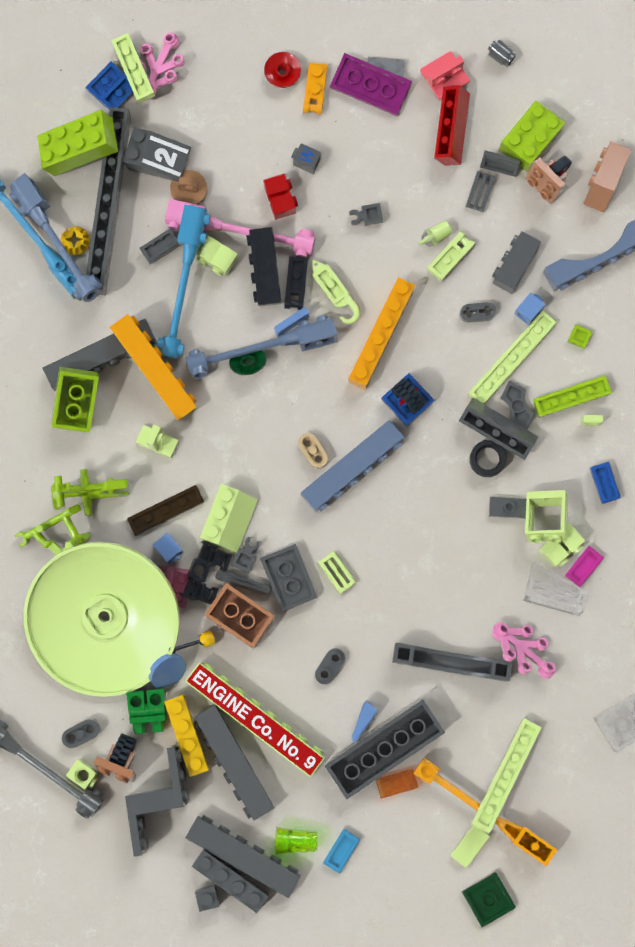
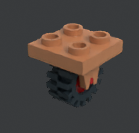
(119, 759)

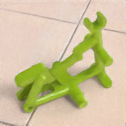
(86, 490)
(63, 516)

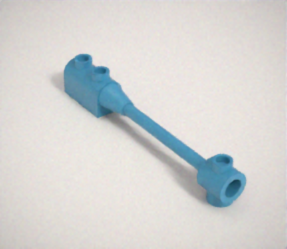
(192, 237)
(54, 260)

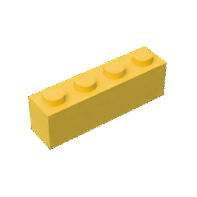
(187, 735)

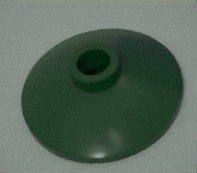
(248, 363)

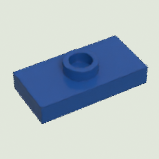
(605, 483)

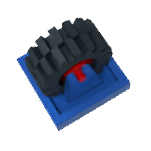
(407, 399)

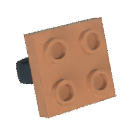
(548, 177)

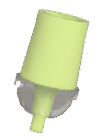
(435, 234)

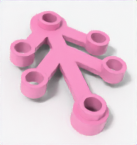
(159, 67)
(505, 635)

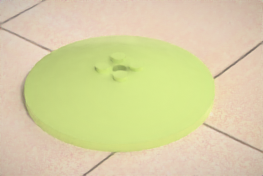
(67, 627)

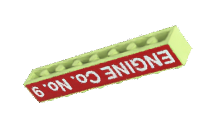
(255, 719)

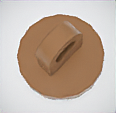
(189, 188)

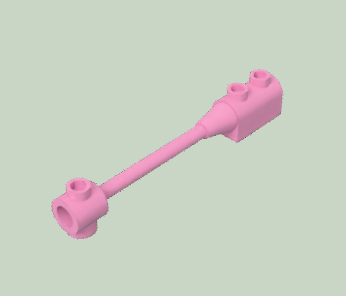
(302, 243)

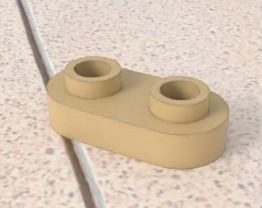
(313, 451)

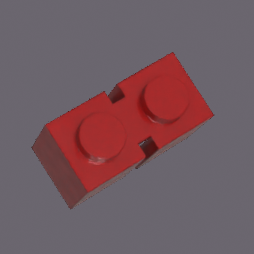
(280, 197)

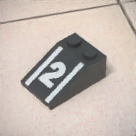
(156, 155)

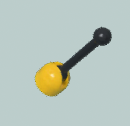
(206, 640)

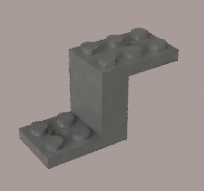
(156, 801)

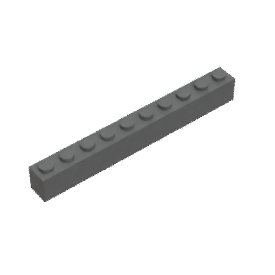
(108, 201)

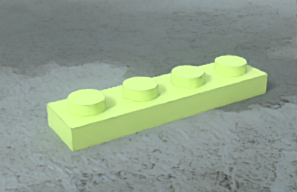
(133, 68)

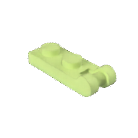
(450, 256)

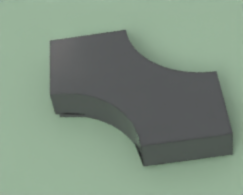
(514, 397)

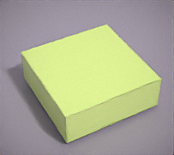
(591, 420)

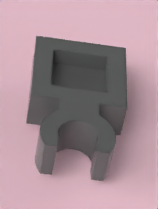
(370, 214)
(244, 558)

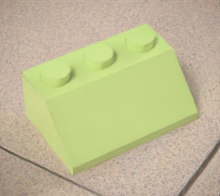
(229, 518)

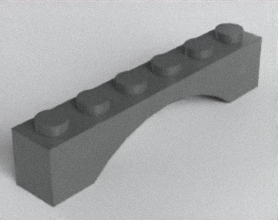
(452, 662)

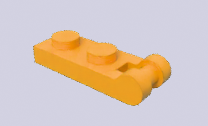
(315, 87)

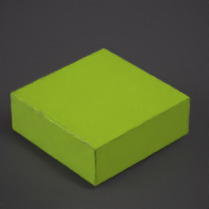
(579, 336)

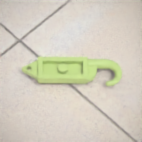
(335, 290)

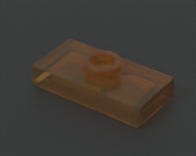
(396, 783)

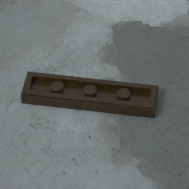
(165, 510)

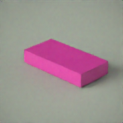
(584, 566)

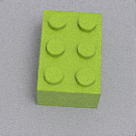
(532, 135)
(74, 399)

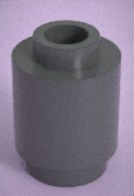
(501, 53)

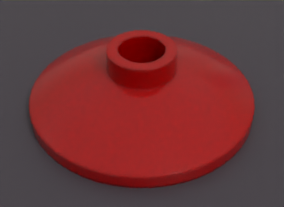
(286, 62)

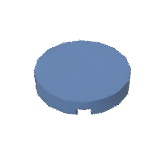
(167, 670)

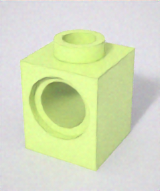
(74, 772)

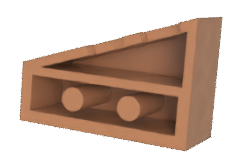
(607, 176)

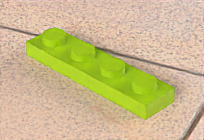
(572, 396)

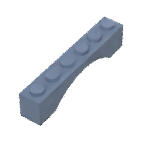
(565, 271)

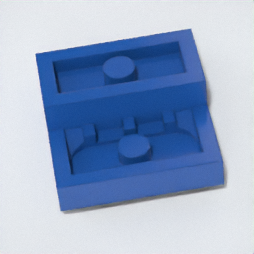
(110, 86)

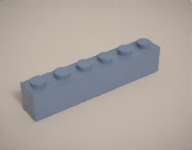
(353, 465)

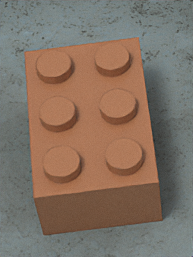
(239, 616)

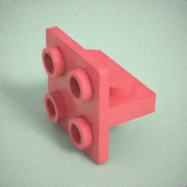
(445, 72)

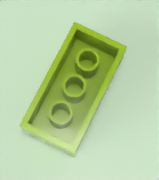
(77, 143)

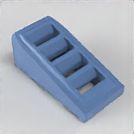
(366, 715)

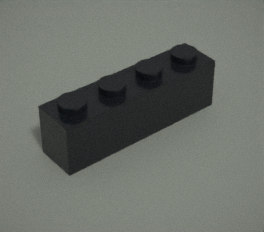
(265, 266)

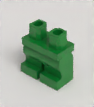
(147, 711)

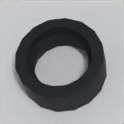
(488, 444)

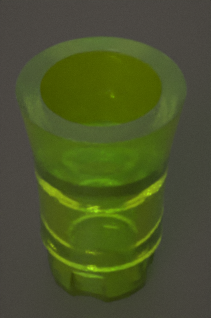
(294, 841)

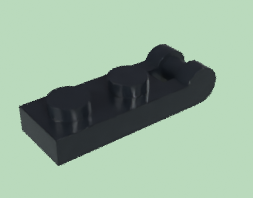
(296, 282)

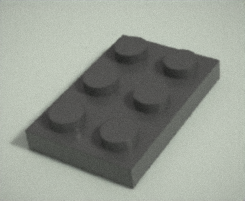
(288, 578)

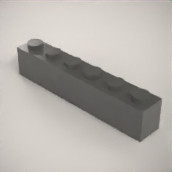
(95, 356)
(232, 759)
(243, 856)

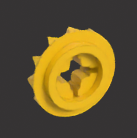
(80, 246)

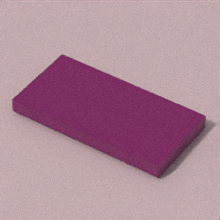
(370, 84)

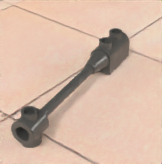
(88, 802)

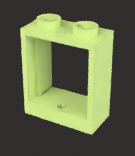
(543, 499)

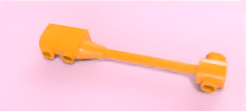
(517, 834)

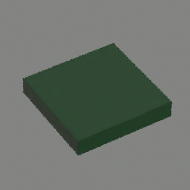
(488, 899)

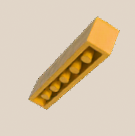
(381, 333)
(153, 367)

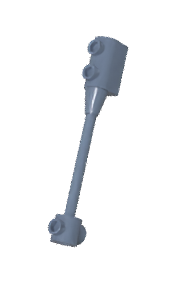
(34, 205)
(306, 334)

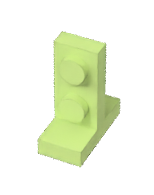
(156, 440)

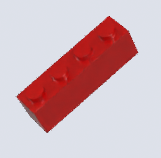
(452, 125)

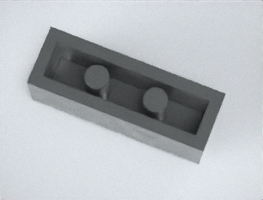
(515, 262)

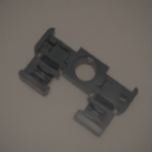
(206, 555)

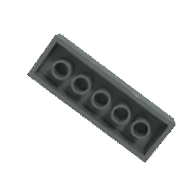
(384, 749)

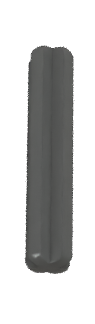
(243, 582)

